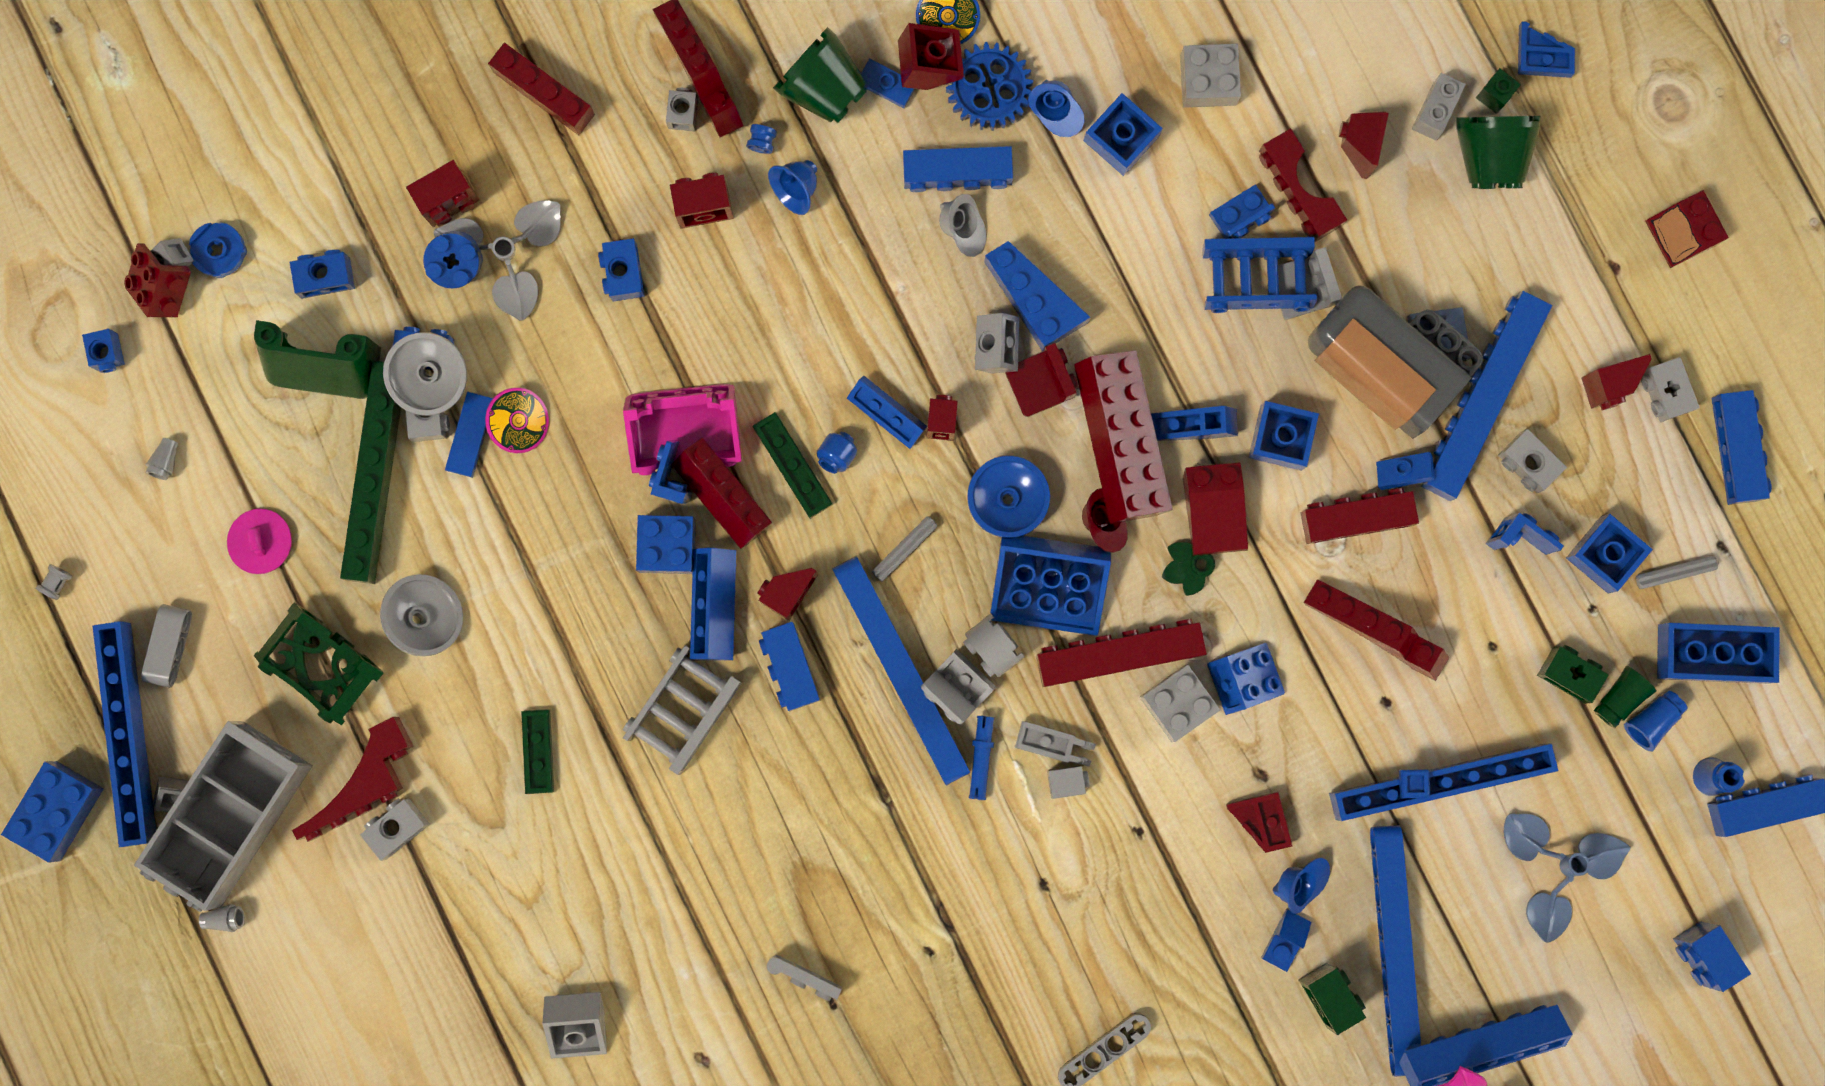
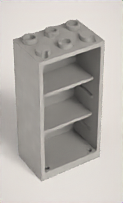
(222, 816)

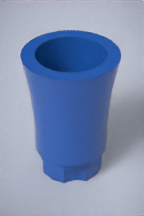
(1656, 720)
(1717, 777)

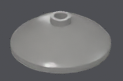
(407, 379)
(434, 605)

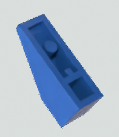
(1196, 423)

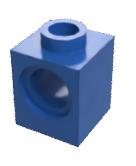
(95, 342)

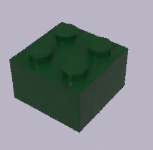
(1332, 998)

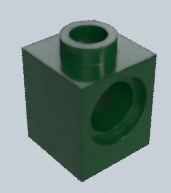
(1498, 91)

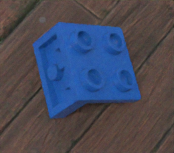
(659, 482)
(1524, 526)
(1246, 678)

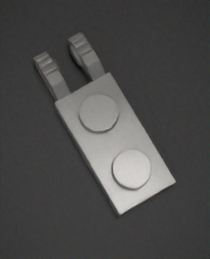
(1051, 743)

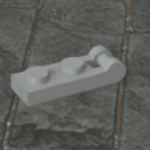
(801, 977)

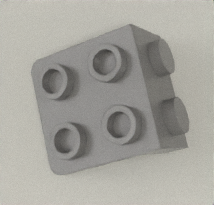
(957, 687)

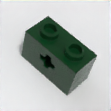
(1557, 672)

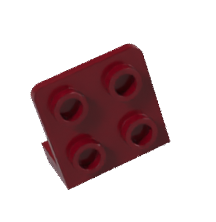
(155, 286)
(1042, 381)

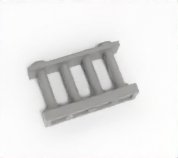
(694, 734)

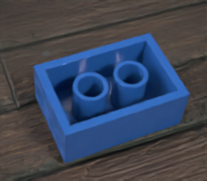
(52, 811)

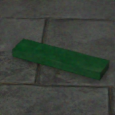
(792, 465)

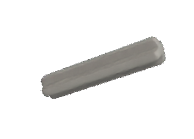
(904, 548)
(1676, 572)

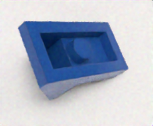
(1286, 940)

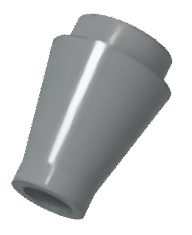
(162, 460)
(224, 919)

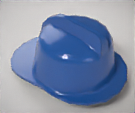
(1057, 108)
(1302, 884)

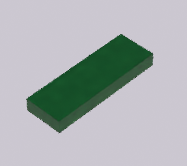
(537, 751)

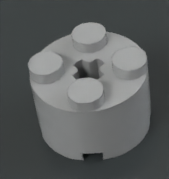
(993, 646)

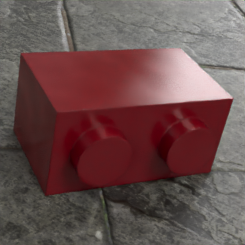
(942, 418)

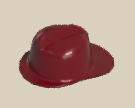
(1096, 520)

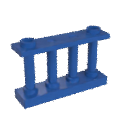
(1271, 250)

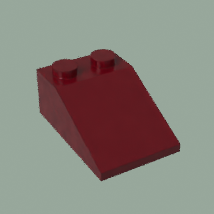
(1216, 508)

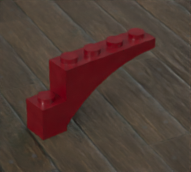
(699, 67)
(1379, 628)
(370, 782)

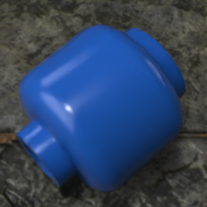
(836, 452)

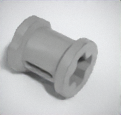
(53, 582)

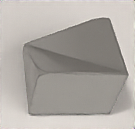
(167, 793)

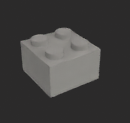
(1210, 75)
(1180, 703)

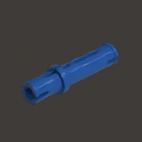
(983, 745)

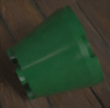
(823, 79)
(1497, 149)

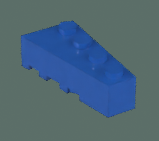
(1037, 300)

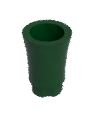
(1624, 697)

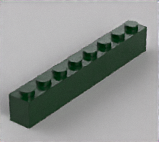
(371, 482)

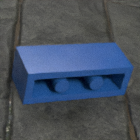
(789, 667)

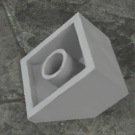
(575, 1025)

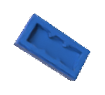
(886, 83)
(1405, 471)

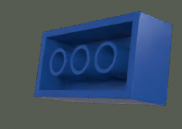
(1718, 653)

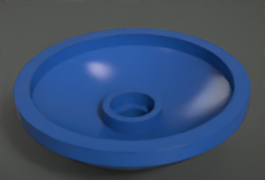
(1014, 478)

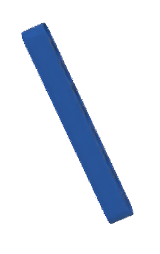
(901, 670)
(1395, 942)

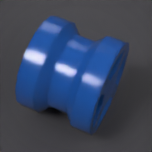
(761, 139)

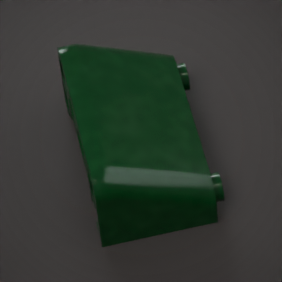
(313, 371)

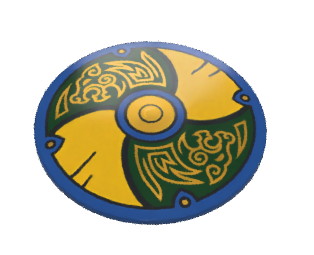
(950, 14)

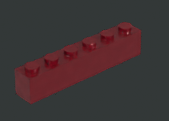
(1120, 654)

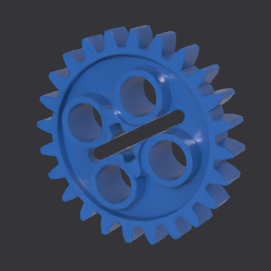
(1011, 79)

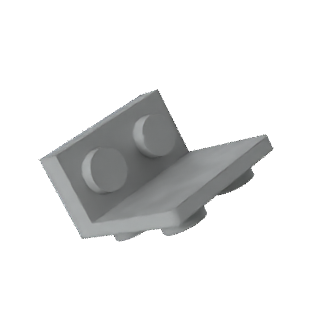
(1319, 281)

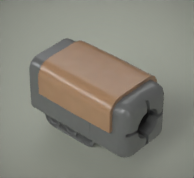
(1393, 363)

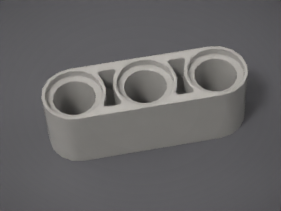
(166, 645)

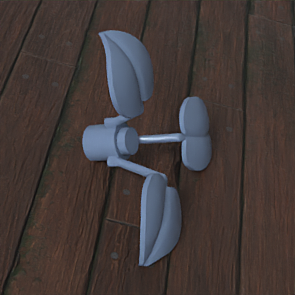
(1598, 856)

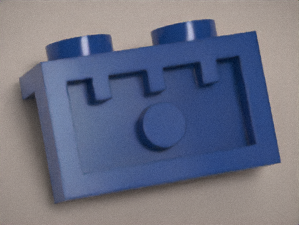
(1241, 213)

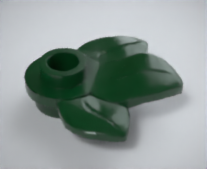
(1184, 568)

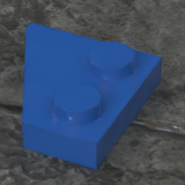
(1543, 54)

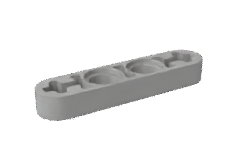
(1100, 1046)

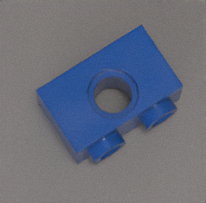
(338, 277)
(630, 284)

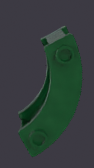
(358, 669)

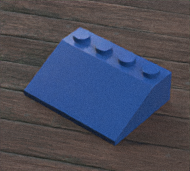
(1050, 584)

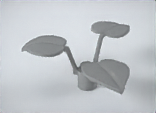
(541, 226)

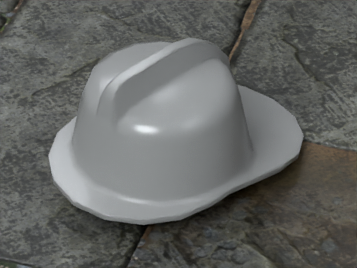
(964, 224)

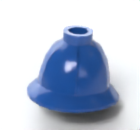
(794, 184)

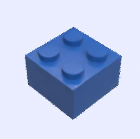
(1122, 134)
(1283, 435)
(665, 544)
(1609, 553)
(1711, 956)

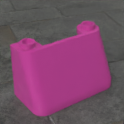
(684, 417)

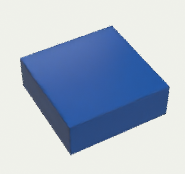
(1414, 784)

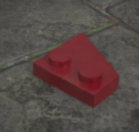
(1263, 820)

